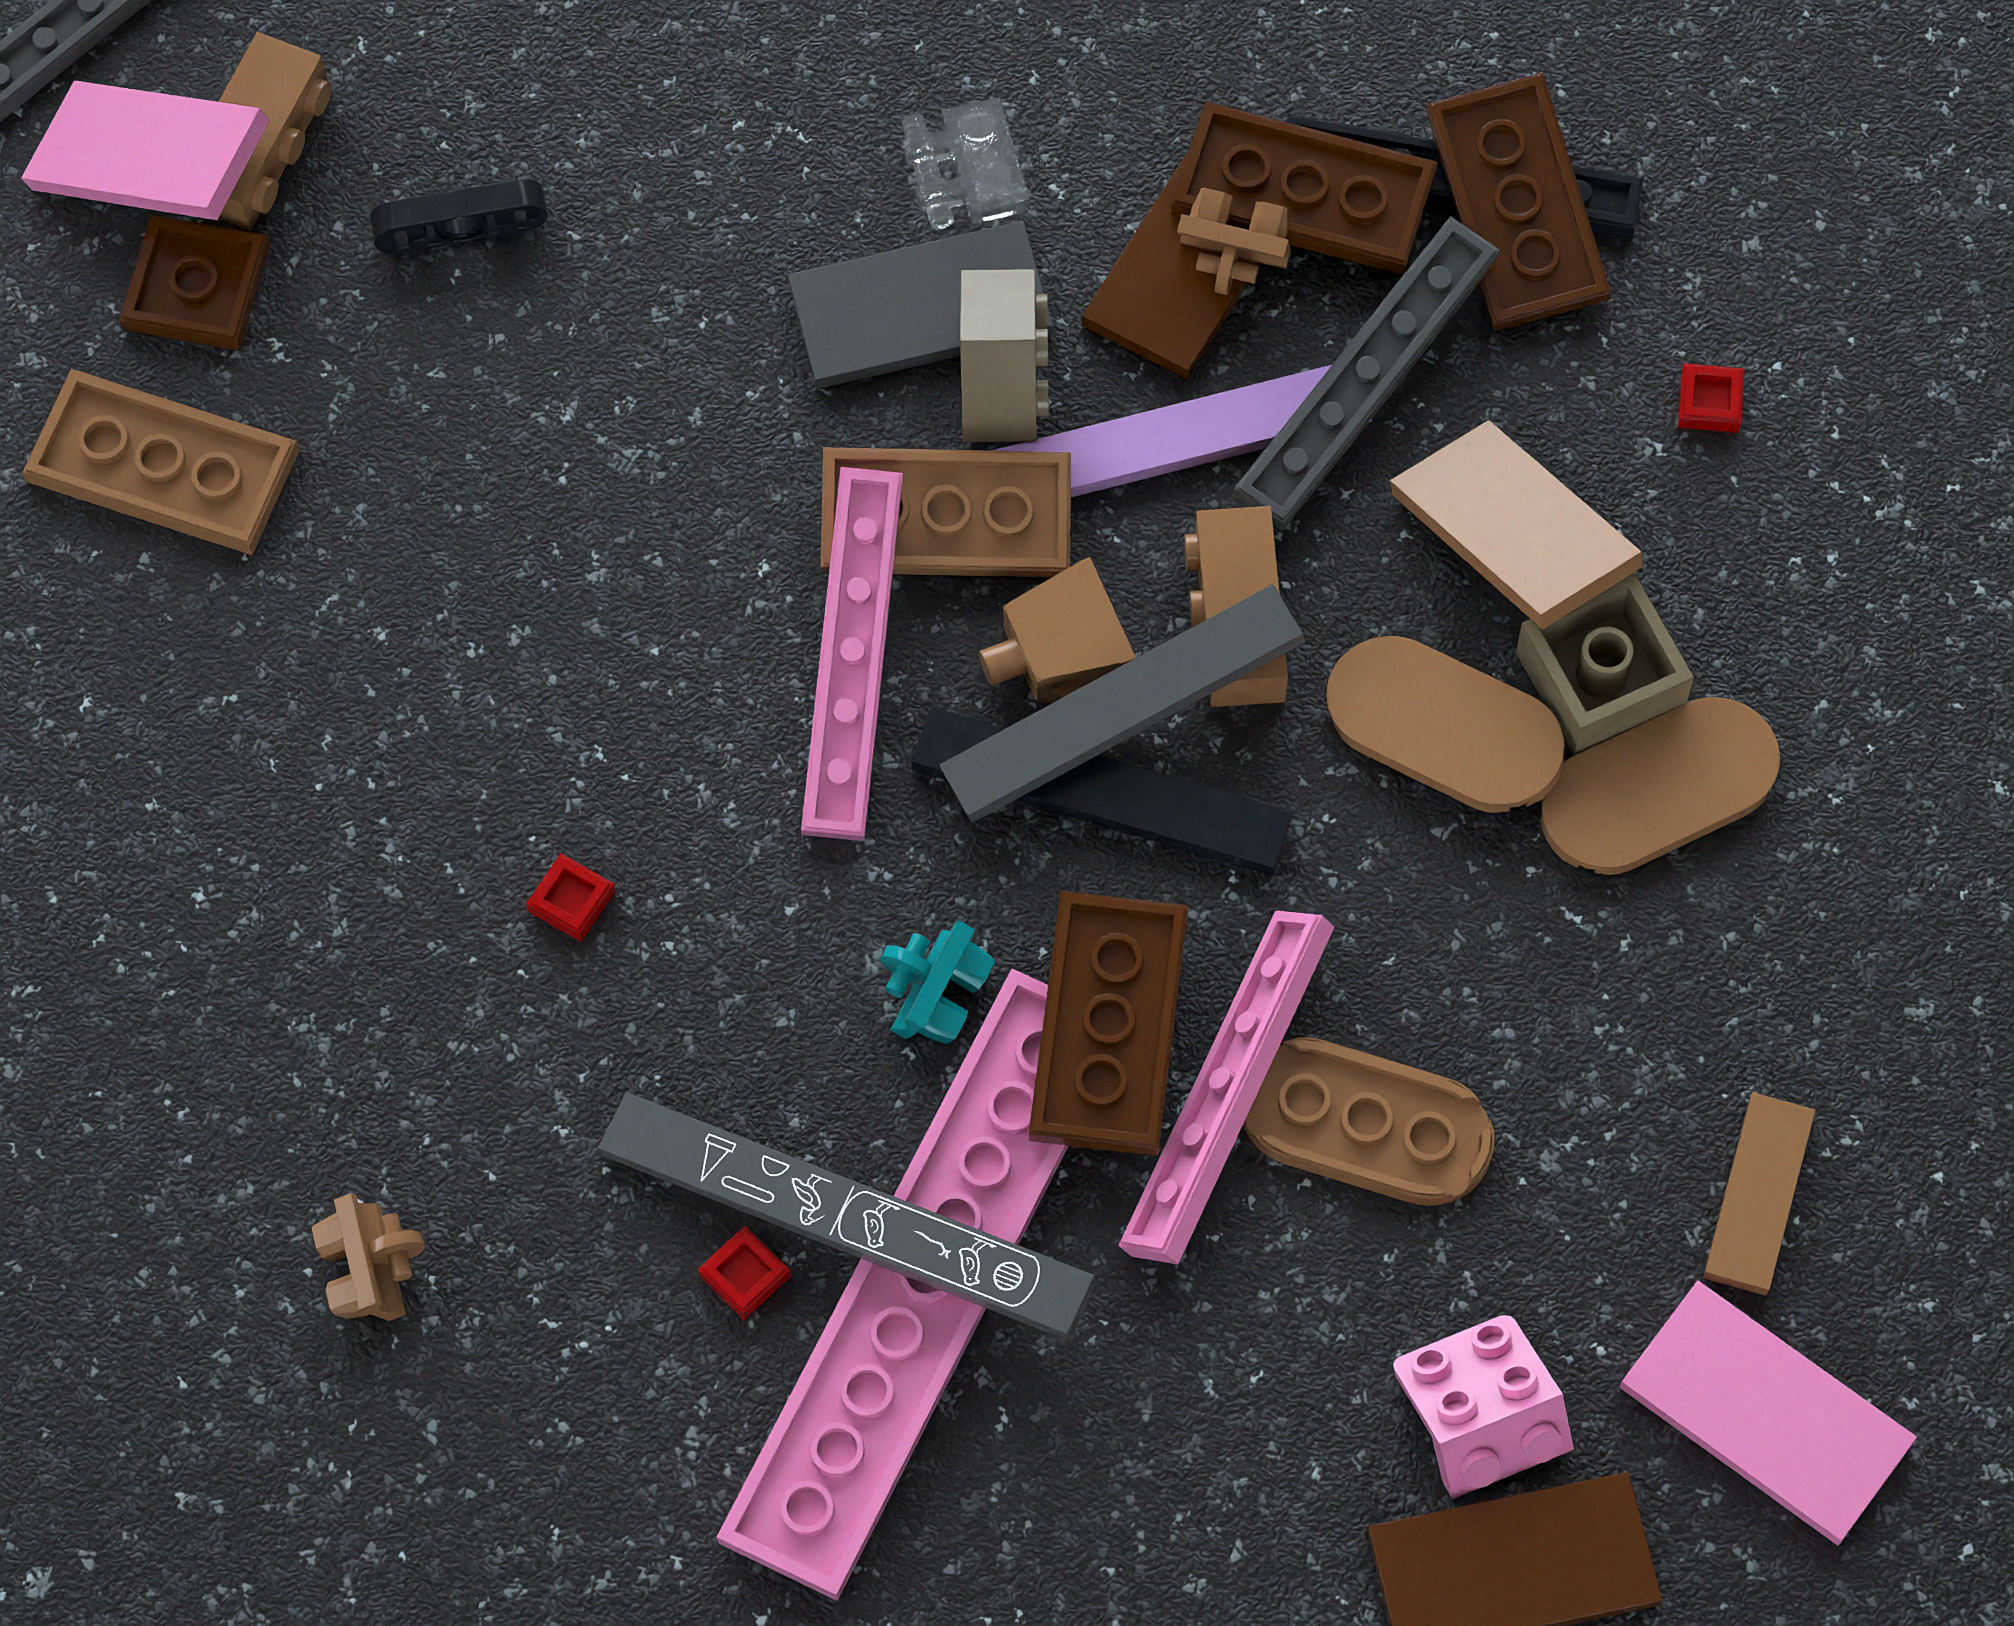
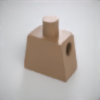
(1059, 636)

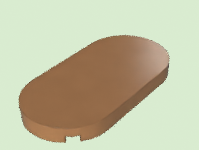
(1445, 724)
(1660, 785)
(1371, 1123)

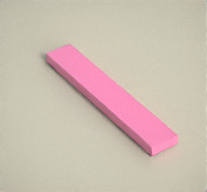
(852, 654)
(1226, 1087)

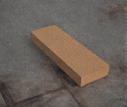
(1759, 1194)

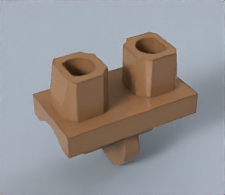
(1208, 230)
(376, 1258)

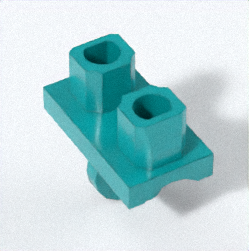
(950, 959)

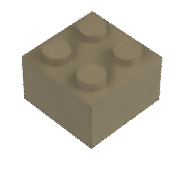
(1605, 666)

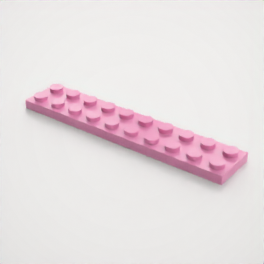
(891, 1336)

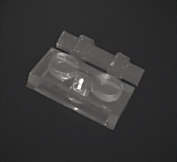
(983, 158)

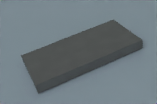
(897, 304)

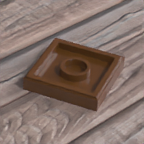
(195, 282)

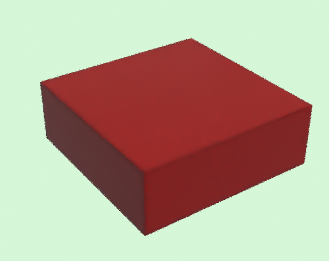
(1710, 398)
(570, 897)
(744, 1273)

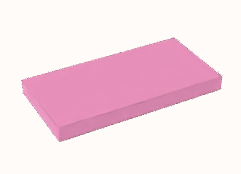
(145, 149)
(1768, 1412)

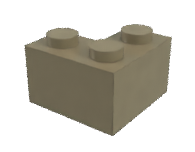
(999, 349)

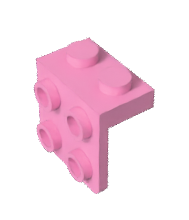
(1485, 1404)

